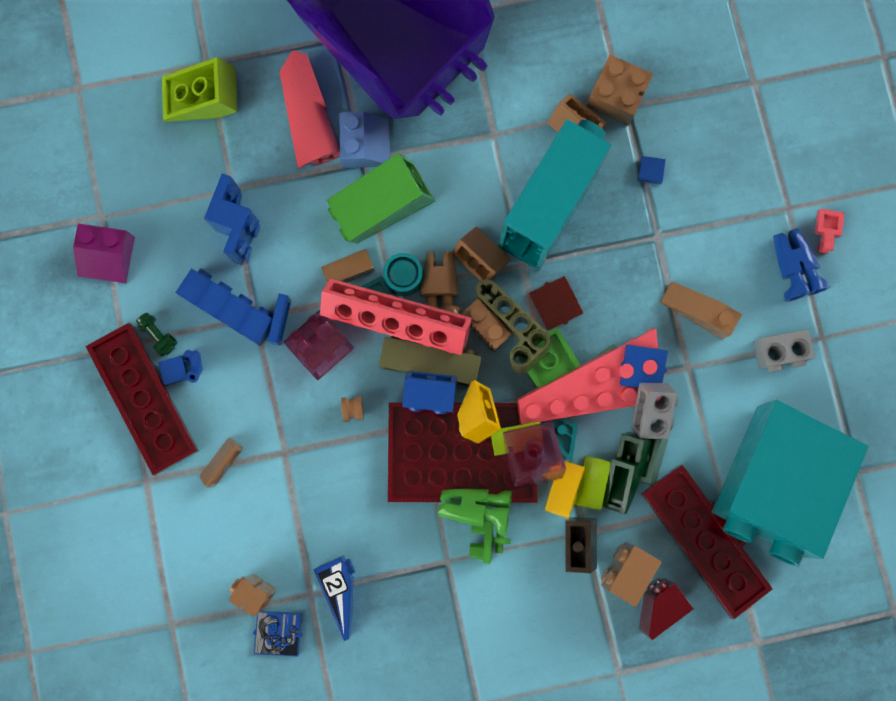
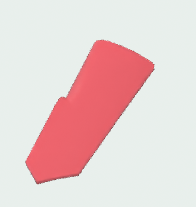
(307, 113)

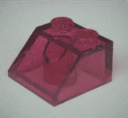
(533, 455)

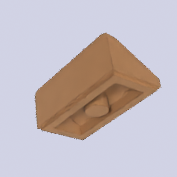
(349, 267)
(220, 463)

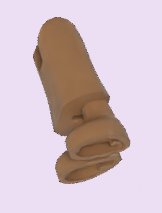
(440, 281)

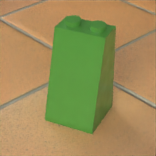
(379, 199)

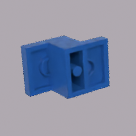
(232, 219)

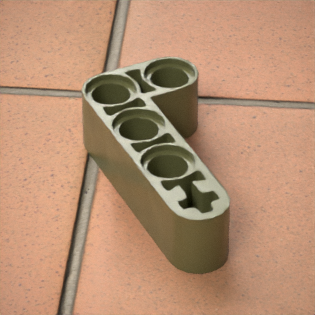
(510, 320)

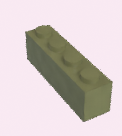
(408, 356)

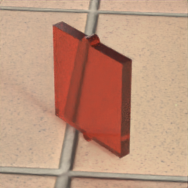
(556, 303)

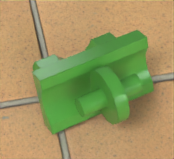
(484, 551)

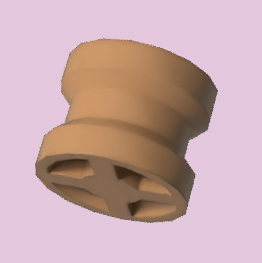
(352, 408)

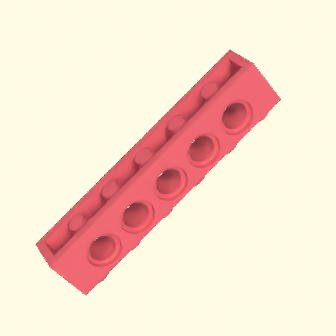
(395, 316)

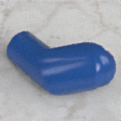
(196, 365)

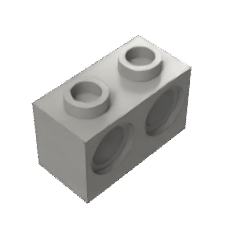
(782, 346)
(649, 410)

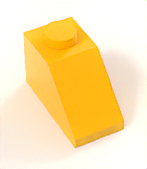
(478, 413)

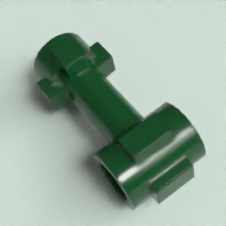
(165, 343)

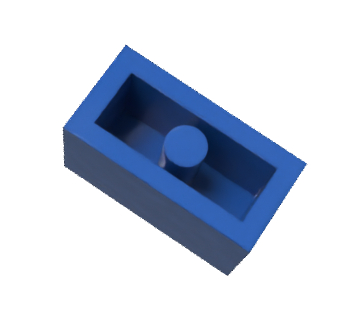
(429, 392)

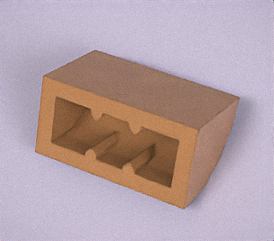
(573, 110)
(480, 255)

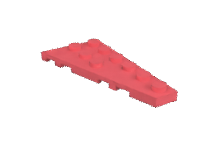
(589, 387)

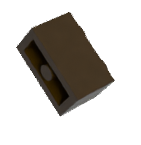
(581, 545)

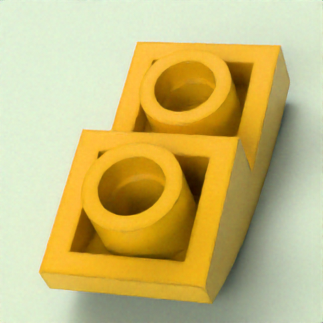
(564, 491)

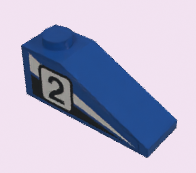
(337, 585)

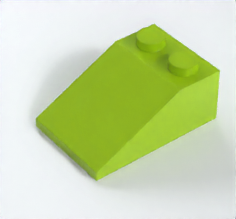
(200, 91)

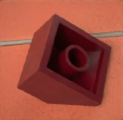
(662, 607)

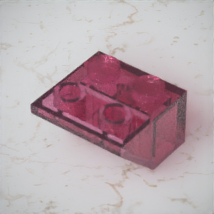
(318, 345)

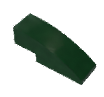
(626, 472)

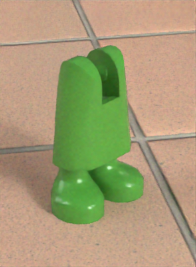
(471, 507)

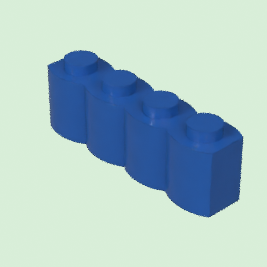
(225, 306)

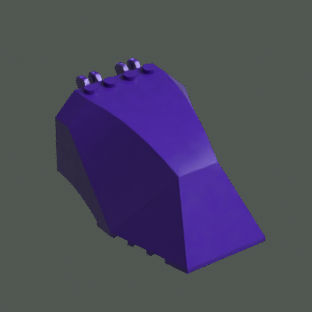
(402, 48)

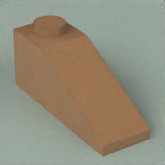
(701, 310)

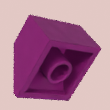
(103, 253)

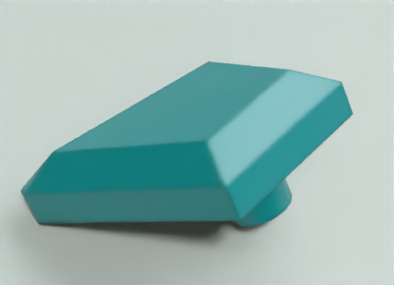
(566, 436)

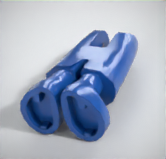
(797, 263)

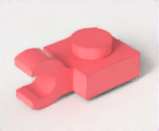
(830, 226)

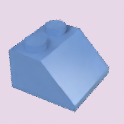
(363, 140)

